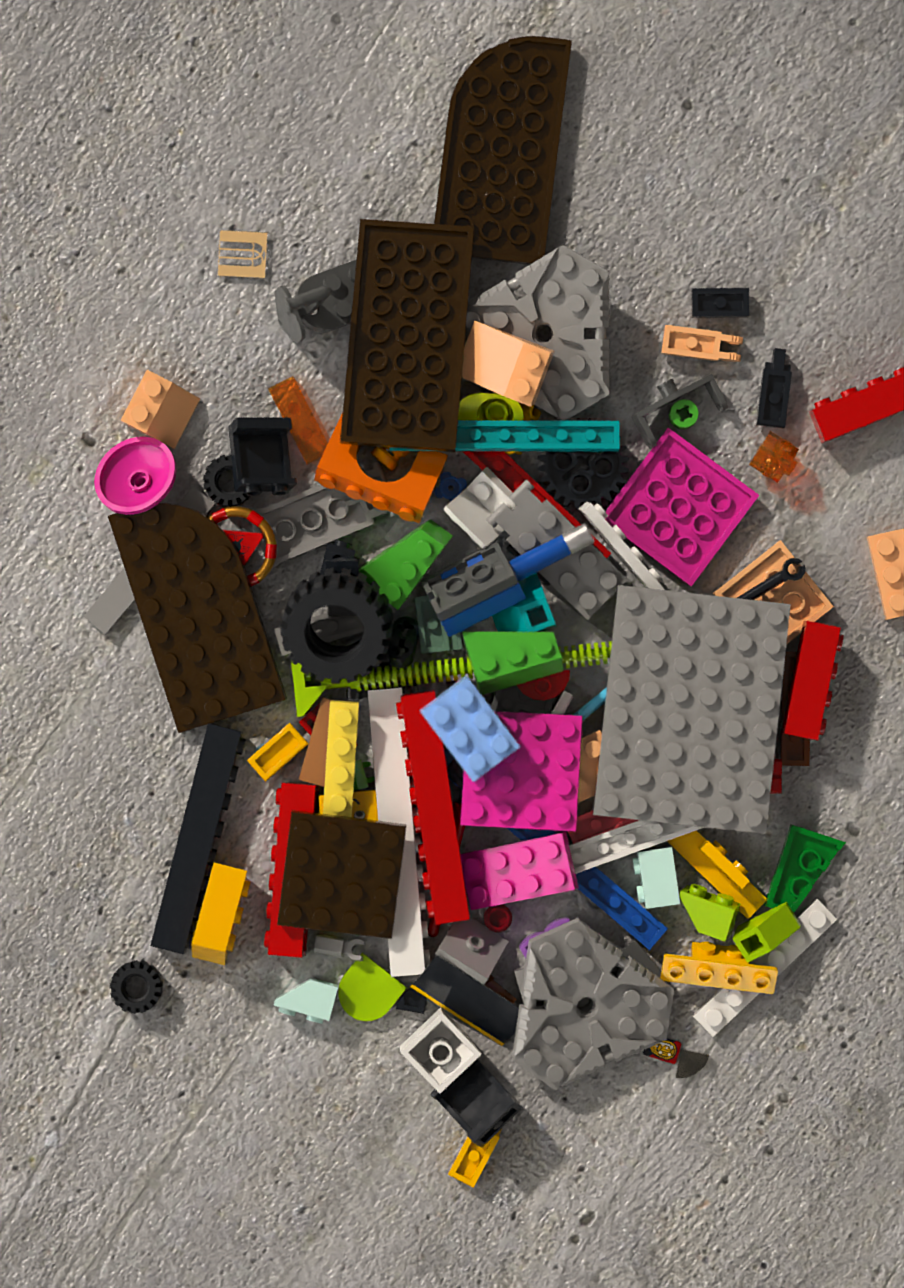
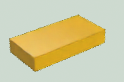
(277, 752)

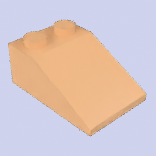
(505, 363)

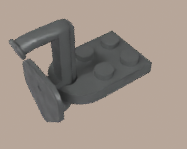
(327, 292)

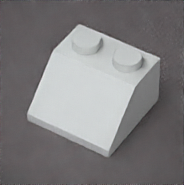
(440, 1050)

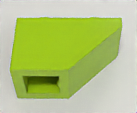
(709, 912)
(765, 931)

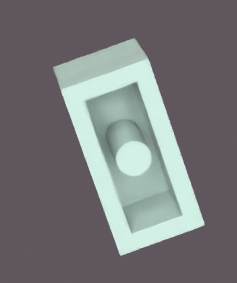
(657, 877)

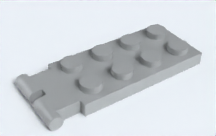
(318, 518)
(581, 578)

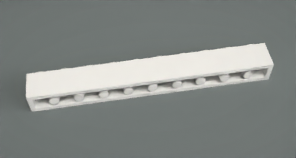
(394, 806)

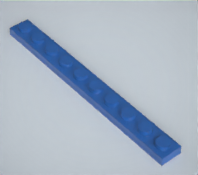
(604, 893)

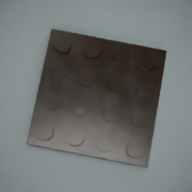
(341, 874)

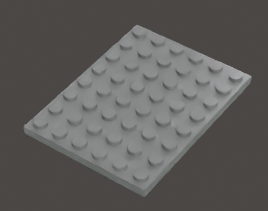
(691, 709)

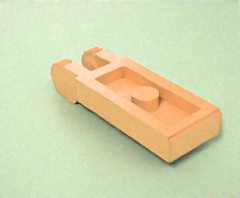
(698, 343)

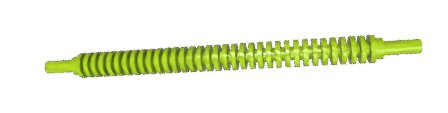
(456, 669)

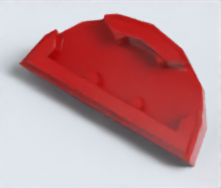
(545, 687)

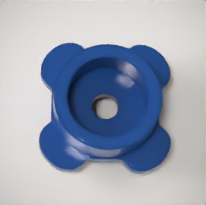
(446, 480)

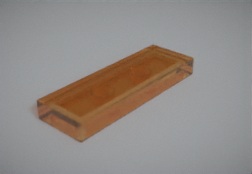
(304, 425)

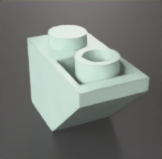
(311, 998)

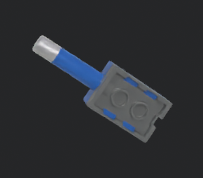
(490, 583)

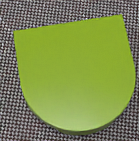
(368, 990)

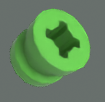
(681, 419)

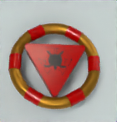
(248, 541)

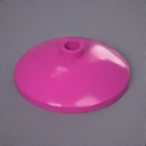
(129, 466)

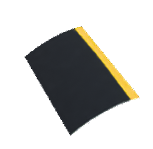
(468, 1000)

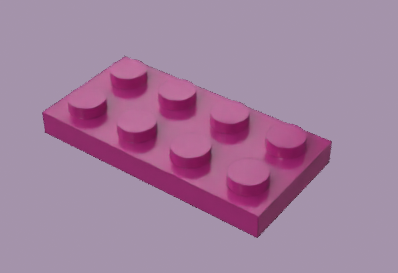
(518, 871)

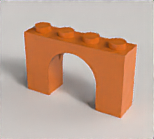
(404, 497)

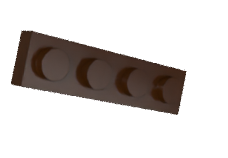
(793, 749)

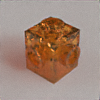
(775, 457)

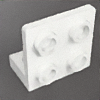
(476, 504)

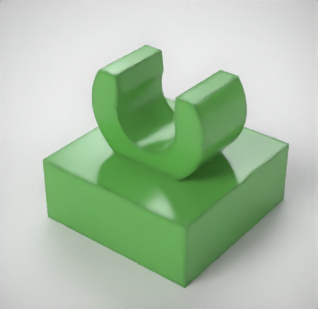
(360, 779)

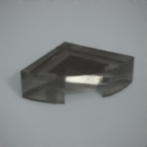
(690, 1063)

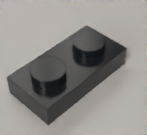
(720, 302)

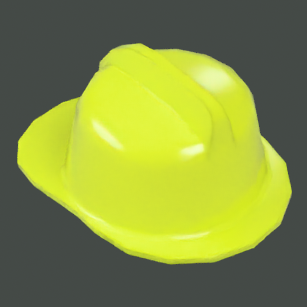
(489, 408)

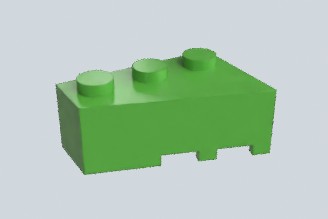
(406, 562)
(511, 658)

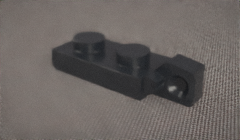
(774, 391)

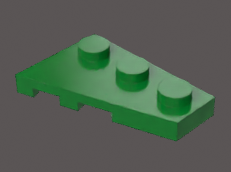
(800, 865)

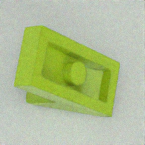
(304, 696)

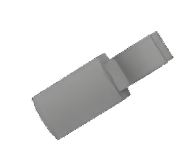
(337, 946)

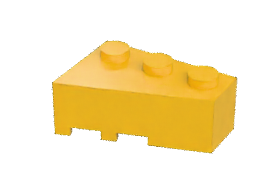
(220, 914)

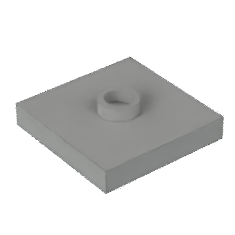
(472, 948)

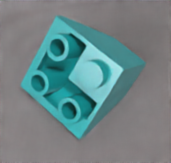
(529, 614)

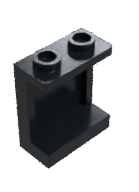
(261, 455)
(478, 1103)

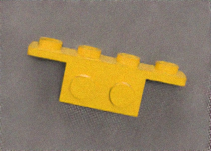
(719, 871)
(719, 968)

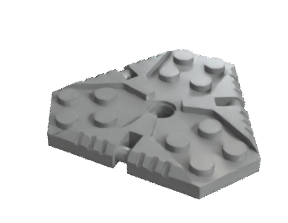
(568, 297)
(623, 1009)

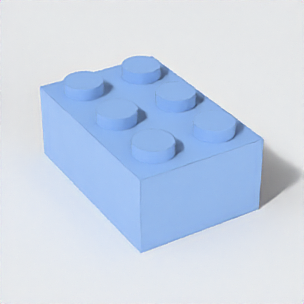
(469, 728)

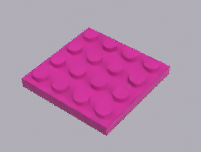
(680, 507)
(533, 784)

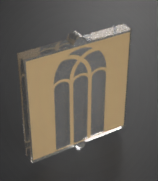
(242, 254)

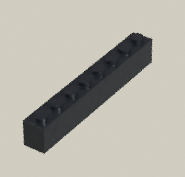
(197, 837)

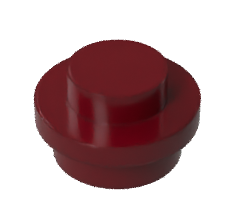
(498, 918)

